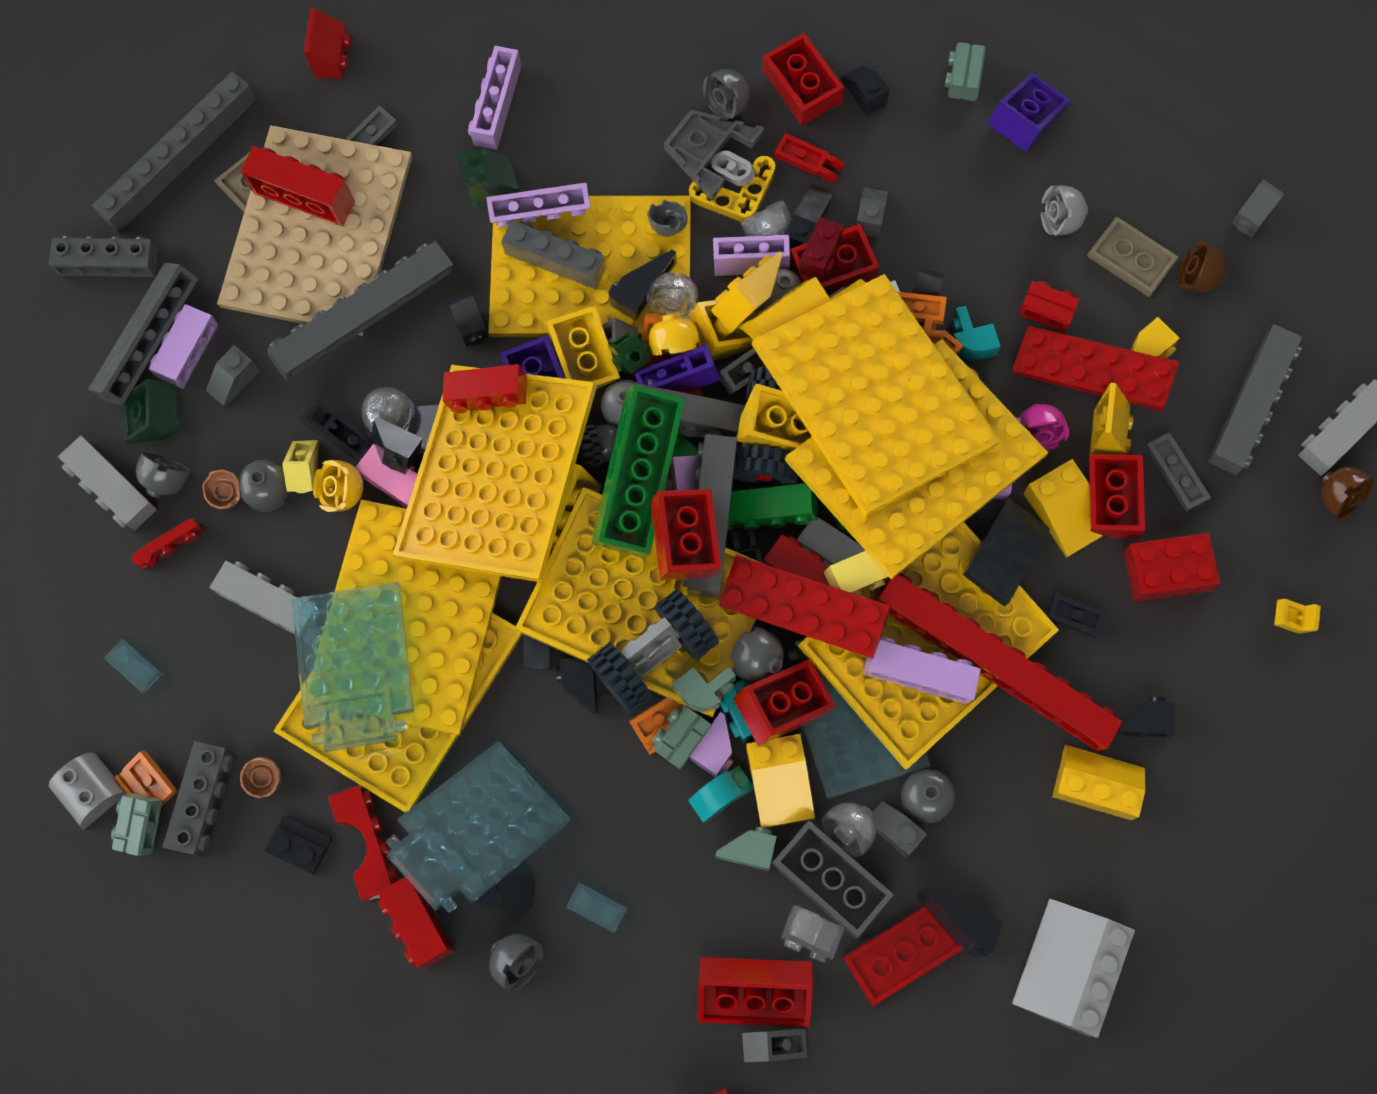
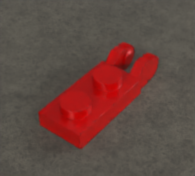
(808, 158)
(166, 544)

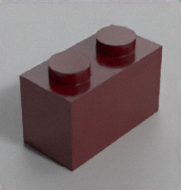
(821, 248)

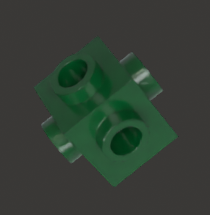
(629, 353)

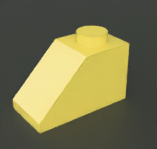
(301, 466)

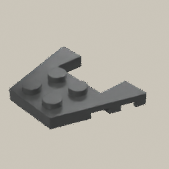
(700, 139)

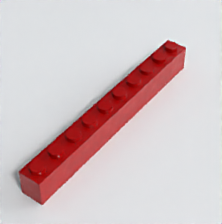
(999, 663)

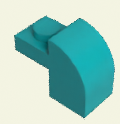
(978, 342)
(720, 793)

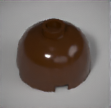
(1202, 268)
(1344, 489)

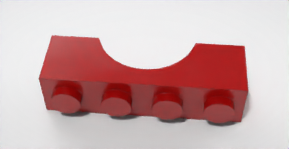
(354, 809)

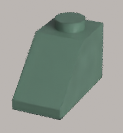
(750, 849)

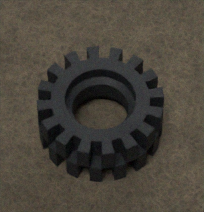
(590, 449)

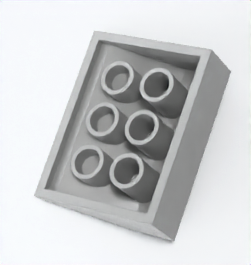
(1073, 968)

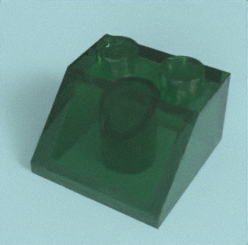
(487, 174)
(150, 412)

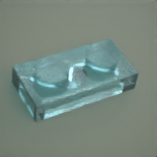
(133, 665)
(596, 907)

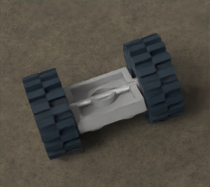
(764, 464)
(679, 625)

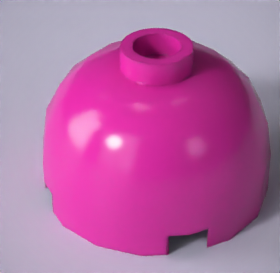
(1045, 425)

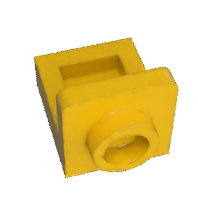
(1297, 617)

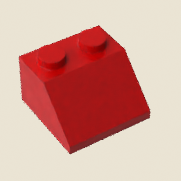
(327, 46)

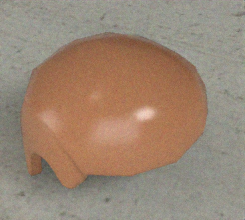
(221, 489)
(260, 777)

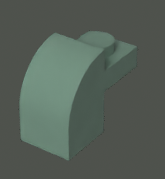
(700, 695)

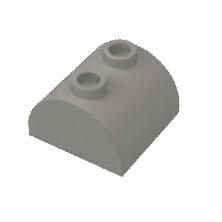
(86, 788)

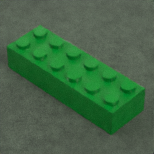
(637, 470)

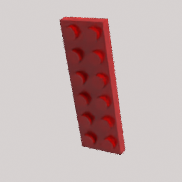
(1093, 366)
(805, 606)

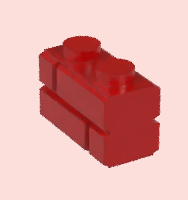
(1049, 306)

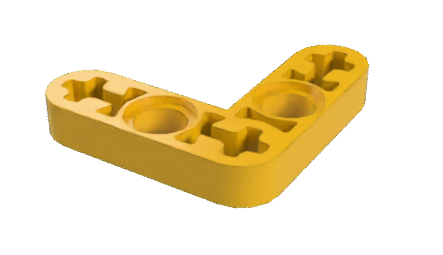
(739, 200)

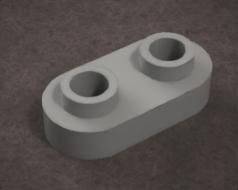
(738, 169)

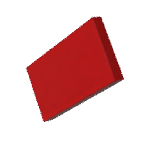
(900, 955)

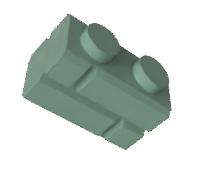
(966, 71)
(680, 736)
(136, 824)

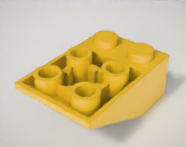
(747, 294)

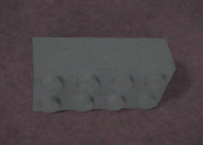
(832, 879)

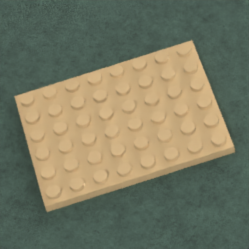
(299, 264)

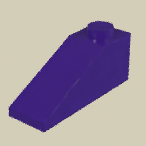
(682, 372)

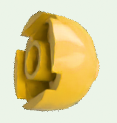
(673, 335)
(337, 486)

